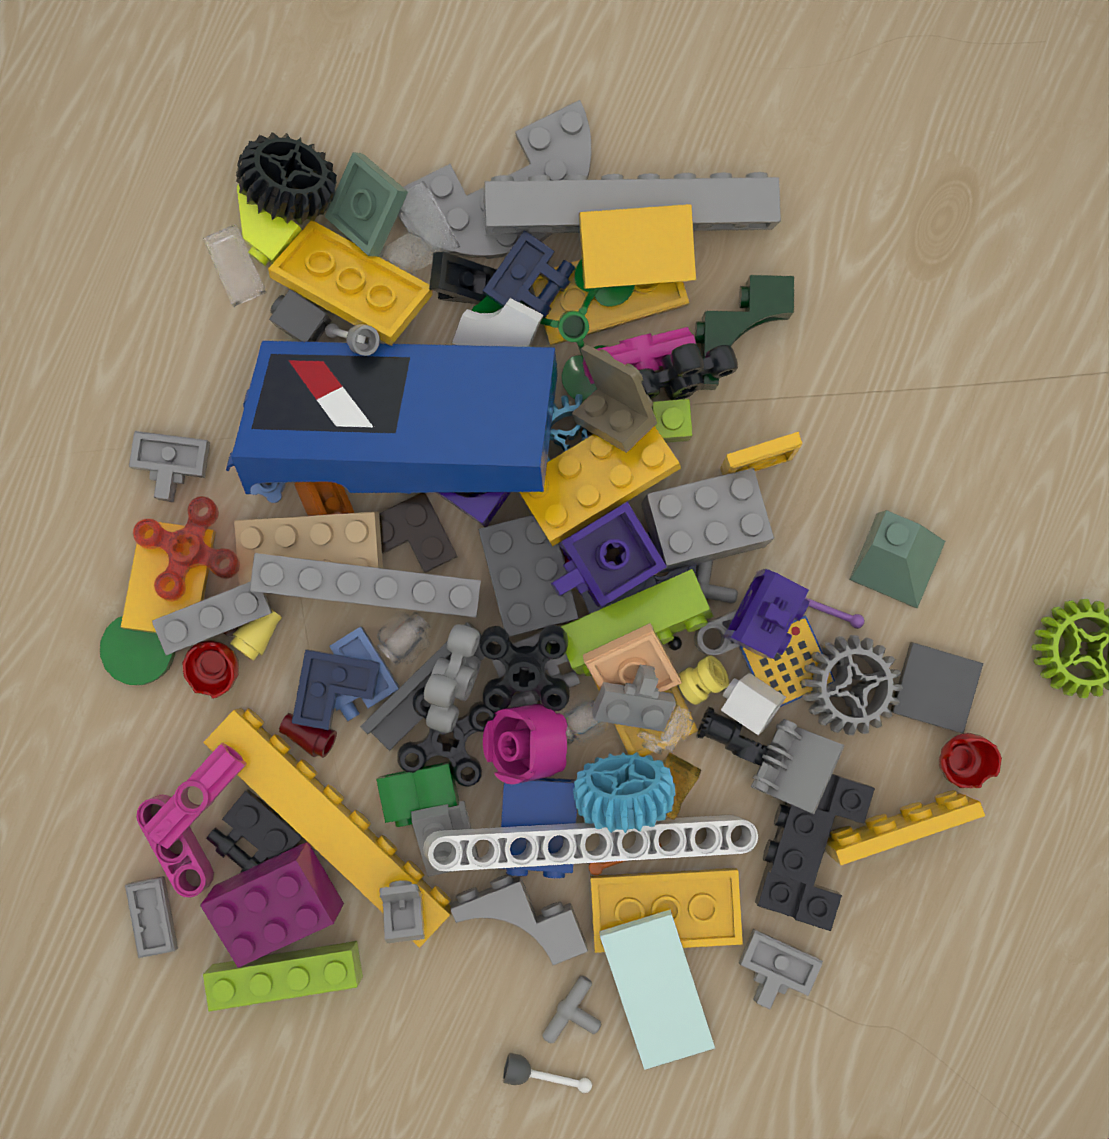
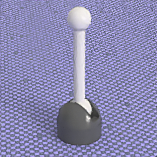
(518, 1071)

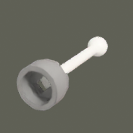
(356, 337)

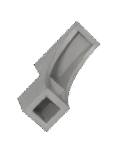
(509, 901)

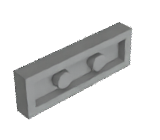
(210, 617)

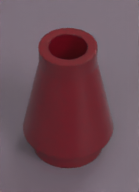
(311, 739)

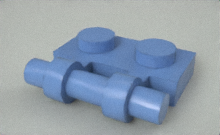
(359, 646)

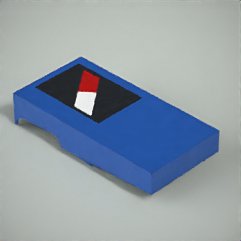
(398, 417)

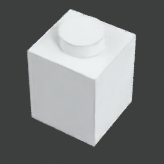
(752, 702)

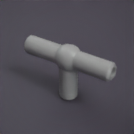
(712, 591)
(569, 1010)

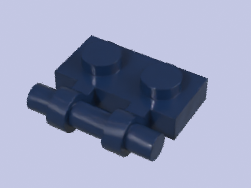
(520, 271)

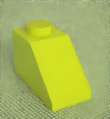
(265, 236)

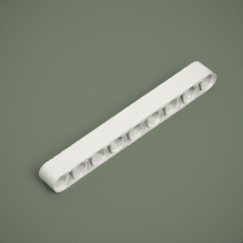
(574, 838)

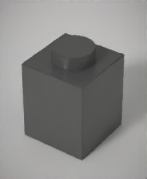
(299, 317)

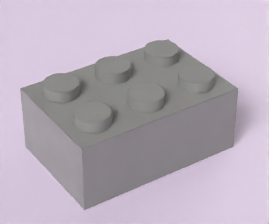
(707, 519)

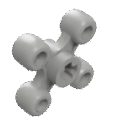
(452, 678)

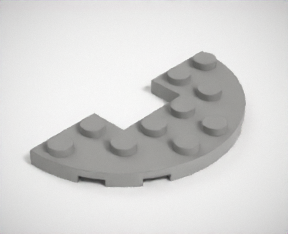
(553, 146)

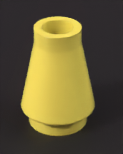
(254, 636)

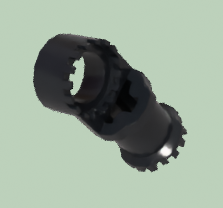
(728, 733)

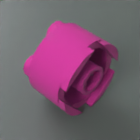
(526, 743)

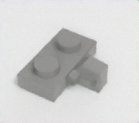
(168, 460)
(635, 703)
(778, 967)

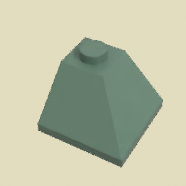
(897, 558)

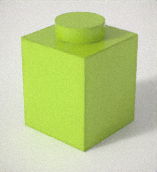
(673, 419)

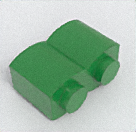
(415, 791)

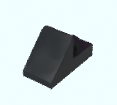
(459, 278)

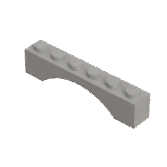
(364, 585)

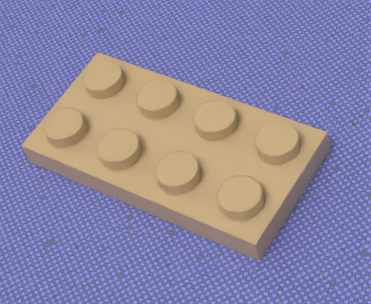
(327, 538)

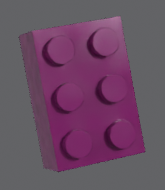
(272, 904)

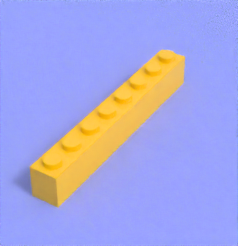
(322, 818)

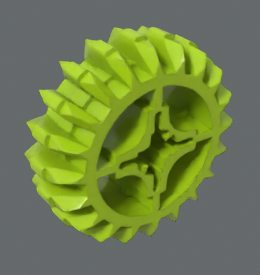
(1056, 663)

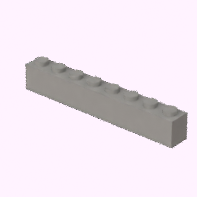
(555, 204)

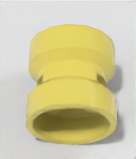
(702, 680)

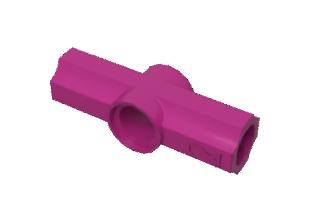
(646, 350)
(179, 811)

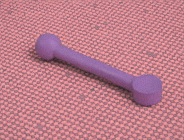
(856, 620)

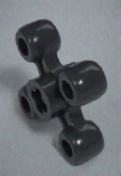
(685, 369)
(524, 656)
(454, 750)

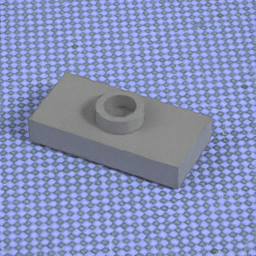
(151, 917)

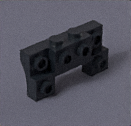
(798, 851)

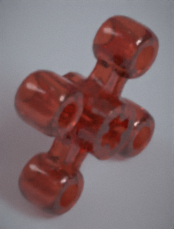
(173, 545)

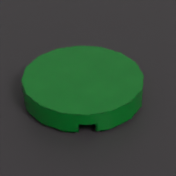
(133, 655)

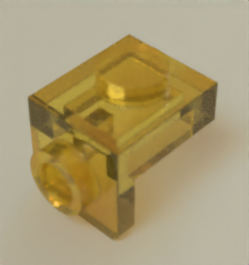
(684, 777)

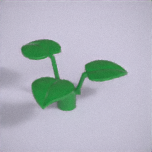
(574, 328)

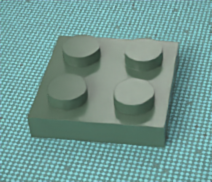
(366, 204)

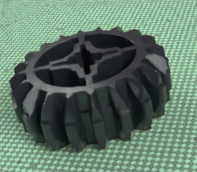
(264, 172)

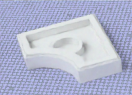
(509, 326)

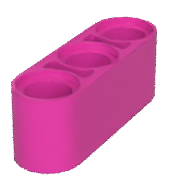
(174, 864)

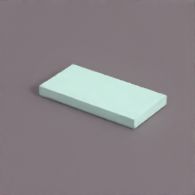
(657, 989)

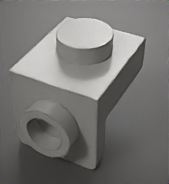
(402, 912)

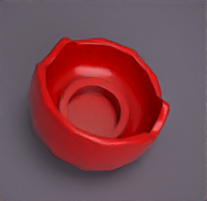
(210, 668)
(969, 760)

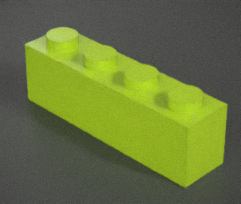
(667, 606)
(283, 976)

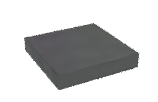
(937, 687)

